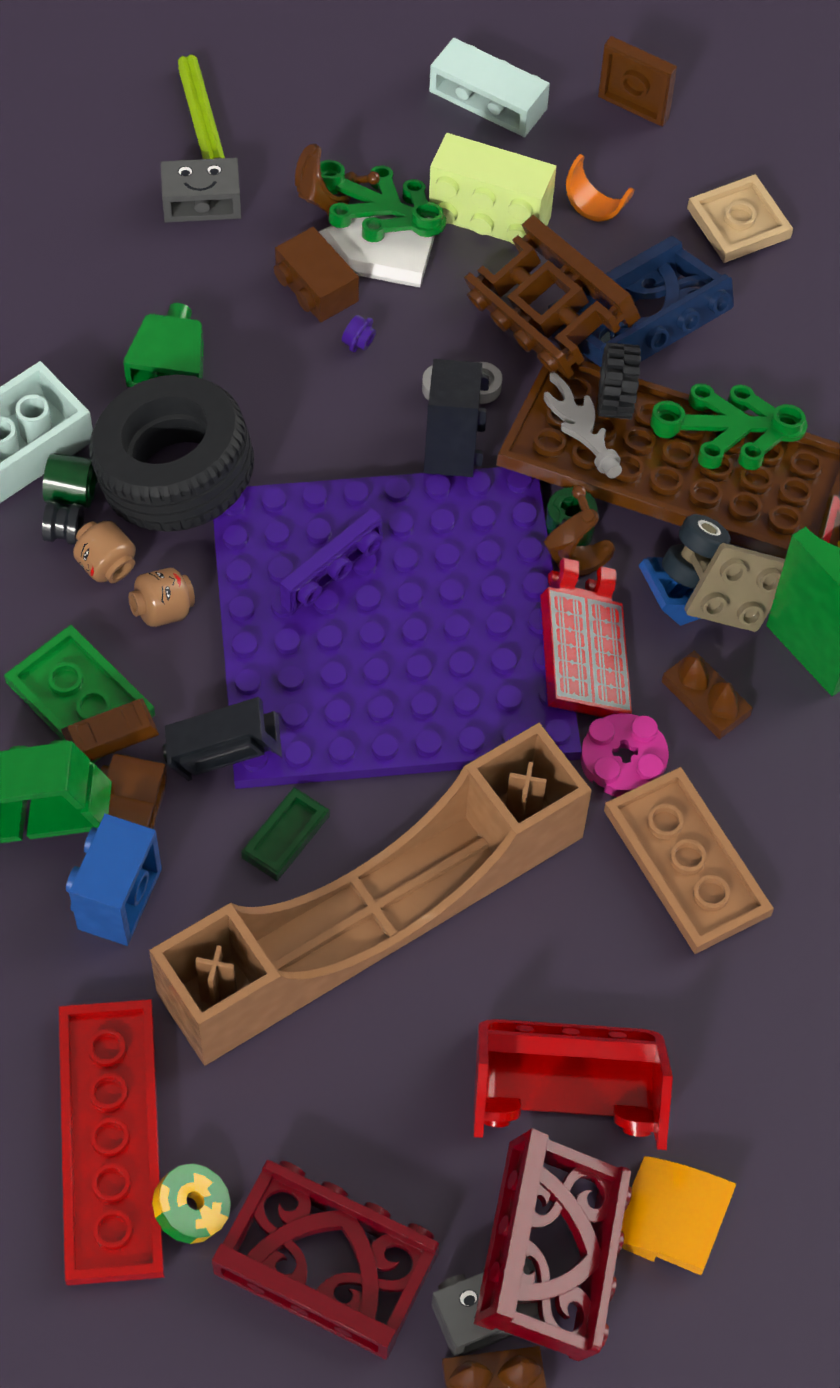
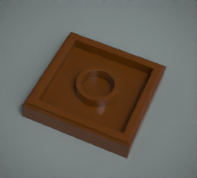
(637, 81)

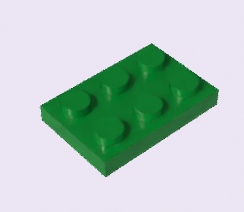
(70, 682)

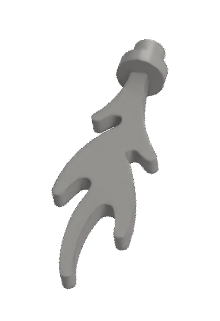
(580, 425)

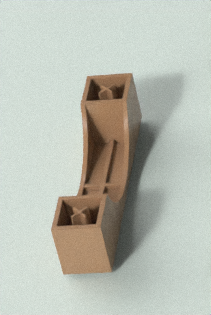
(265, 962)

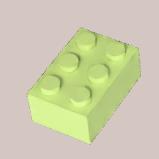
(490, 187)

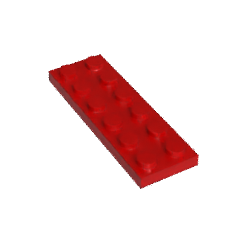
(109, 1142)

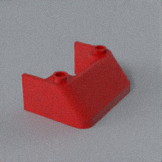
(573, 1072)

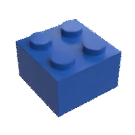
(114, 879)

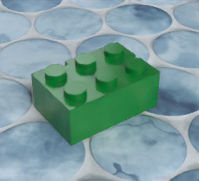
(63, 788)

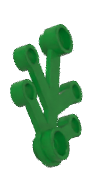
(423, 218)
(780, 423)

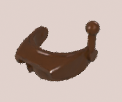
(311, 185)
(564, 539)

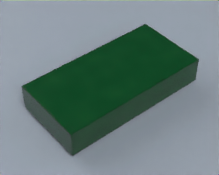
(285, 834)

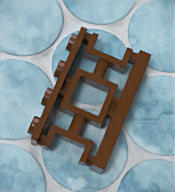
(570, 273)

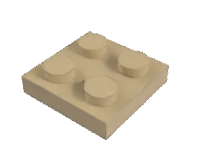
(739, 218)

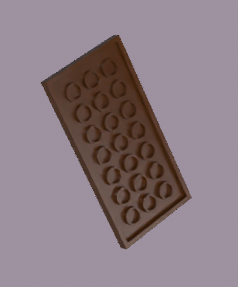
(664, 474)

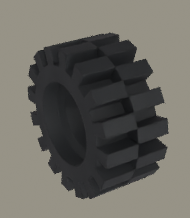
(619, 380)

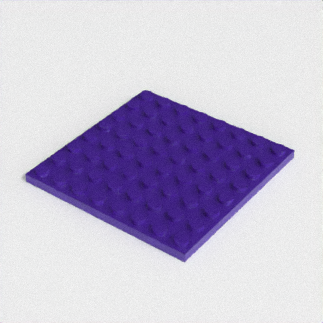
(411, 654)

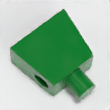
(166, 347)

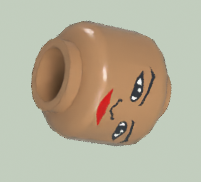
(104, 551)
(161, 597)

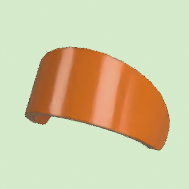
(587, 199)

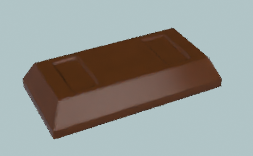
(112, 730)

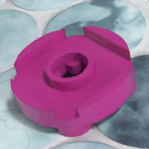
(627, 731)

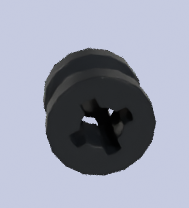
(62, 521)

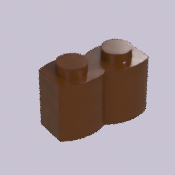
(136, 789)

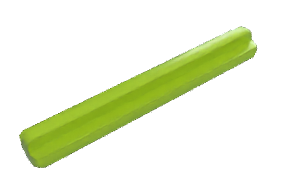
(200, 108)

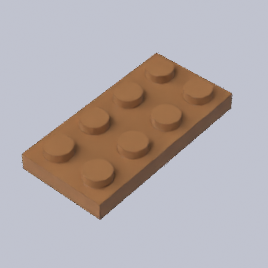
(688, 860)

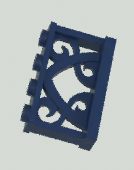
(685, 307)

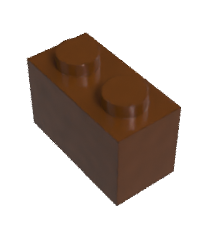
(316, 274)

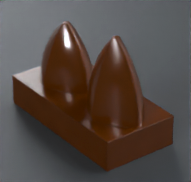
(706, 694)
(496, 1369)

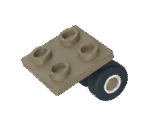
(729, 581)

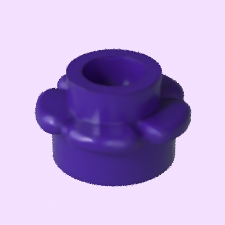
(359, 333)

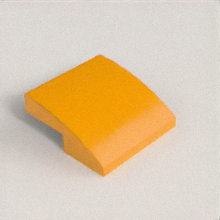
(675, 1213)

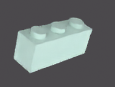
(489, 87)

